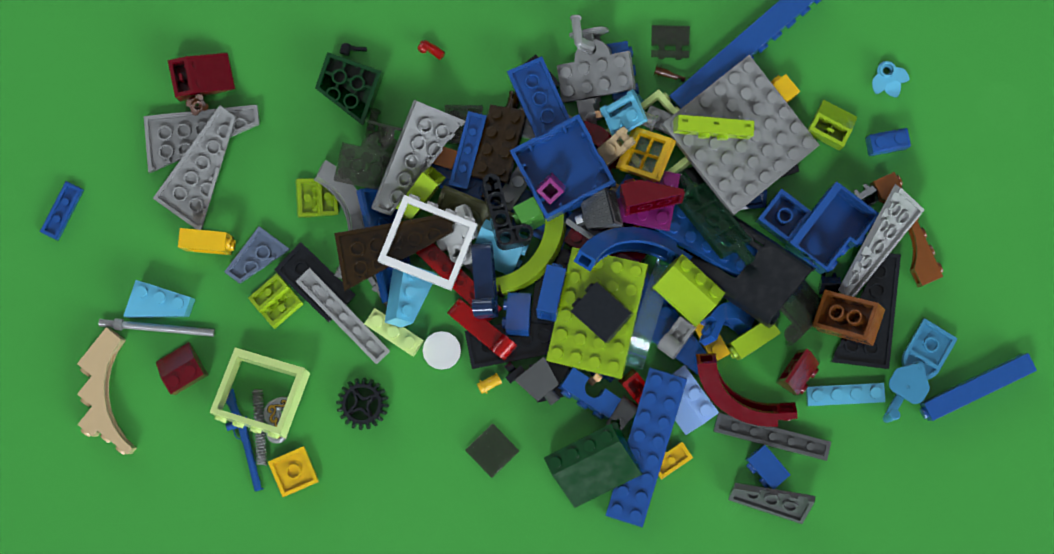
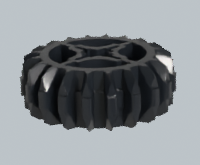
(348, 412)

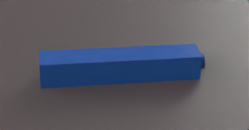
(977, 387)

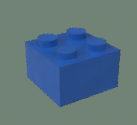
(783, 216)

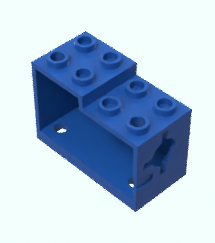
(832, 228)

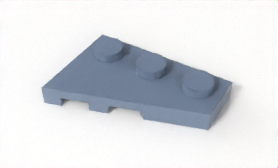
(255, 255)

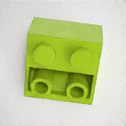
(832, 125)

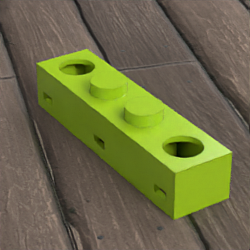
(714, 127)

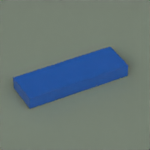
(62, 210)

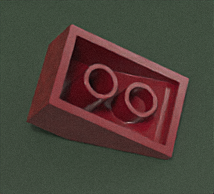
(646, 196)
(798, 372)

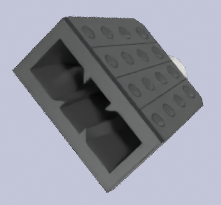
(600, 211)

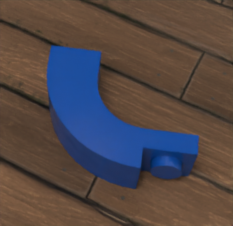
(727, 315)

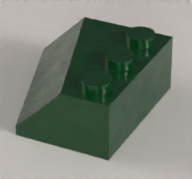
(349, 85)

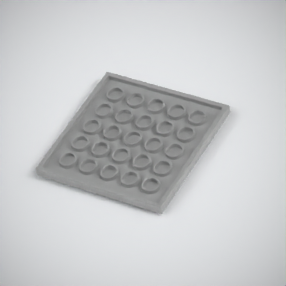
(744, 167)

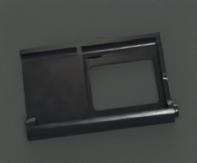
(765, 282)

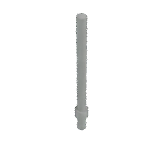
(120, 324)

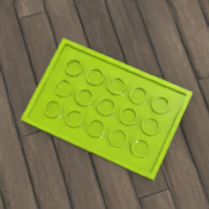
(572, 340)

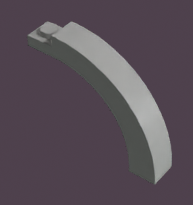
(346, 196)

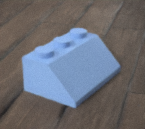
(694, 406)

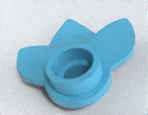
(889, 82)

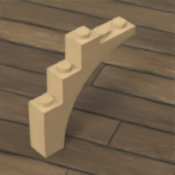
(95, 393)

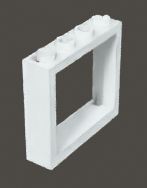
(414, 271)

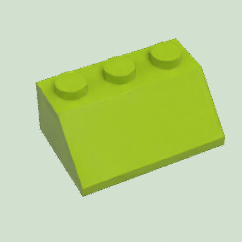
(688, 290)

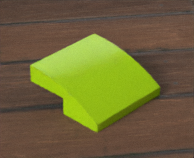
(314, 199)
(275, 301)

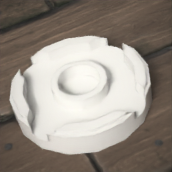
(441, 350)

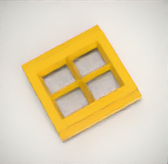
(648, 155)

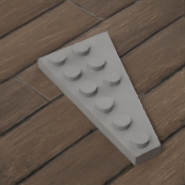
(173, 133)
(193, 180)
(888, 229)

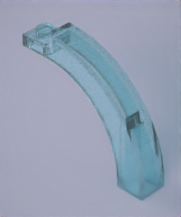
(646, 319)

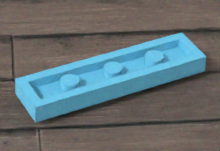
(845, 394)

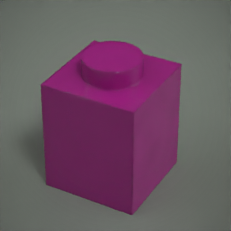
(550, 188)

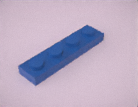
(467, 150)

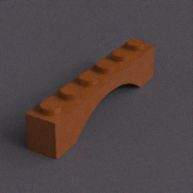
(923, 265)

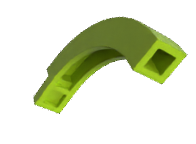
(536, 266)

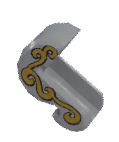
(272, 415)

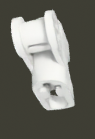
(454, 241)

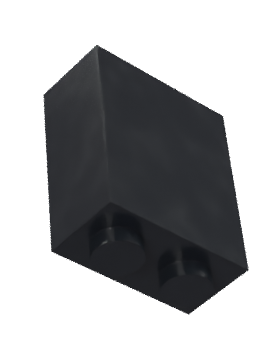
(601, 312)

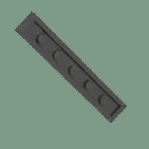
(773, 437)

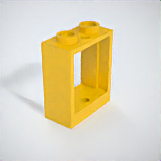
(206, 241)

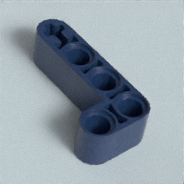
(485, 302)

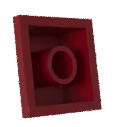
(181, 369)

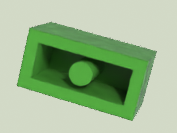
(528, 213)

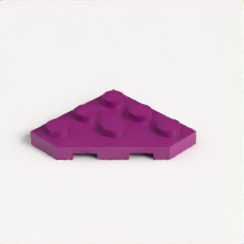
(656, 218)

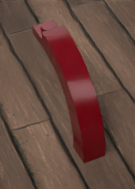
(736, 405)

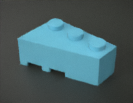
(154, 301)

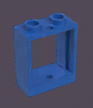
(551, 292)

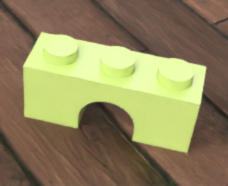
(399, 336)

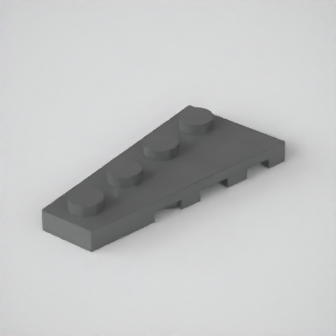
(772, 501)

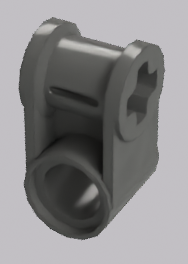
(624, 412)

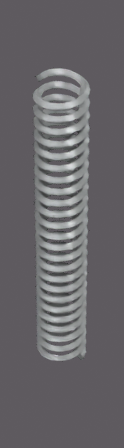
(258, 416)

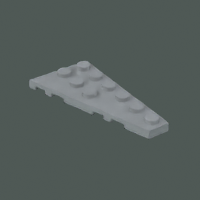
(416, 149)

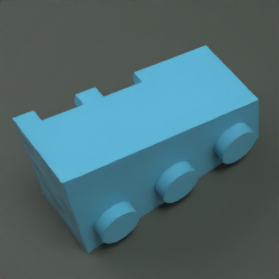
(405, 297)

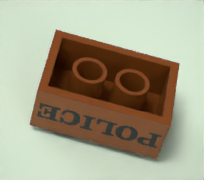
(848, 317)

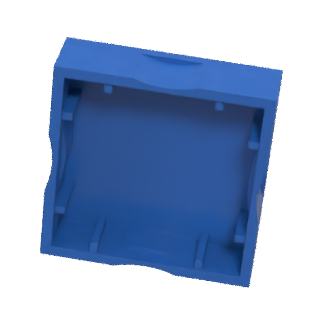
(571, 157)

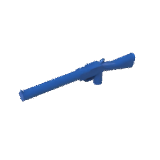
(232, 404)

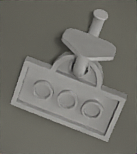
(595, 68)

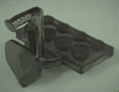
(367, 163)

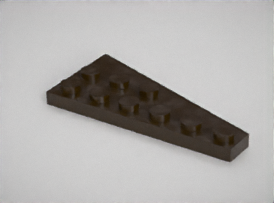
(361, 248)

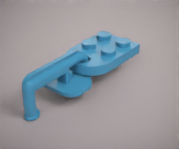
(920, 362)

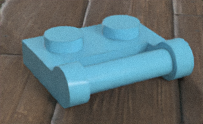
(630, 118)

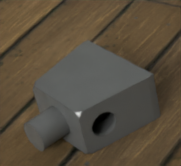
(539, 381)

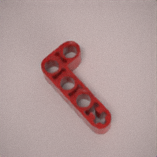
(482, 330)

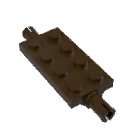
(500, 135)

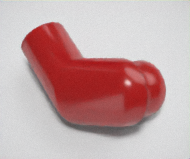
(431, 48)

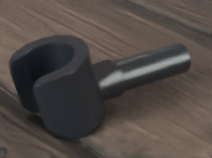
(346, 48)

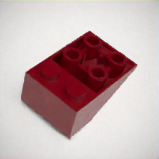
(201, 75)

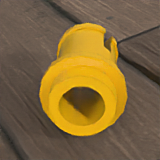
(489, 383)

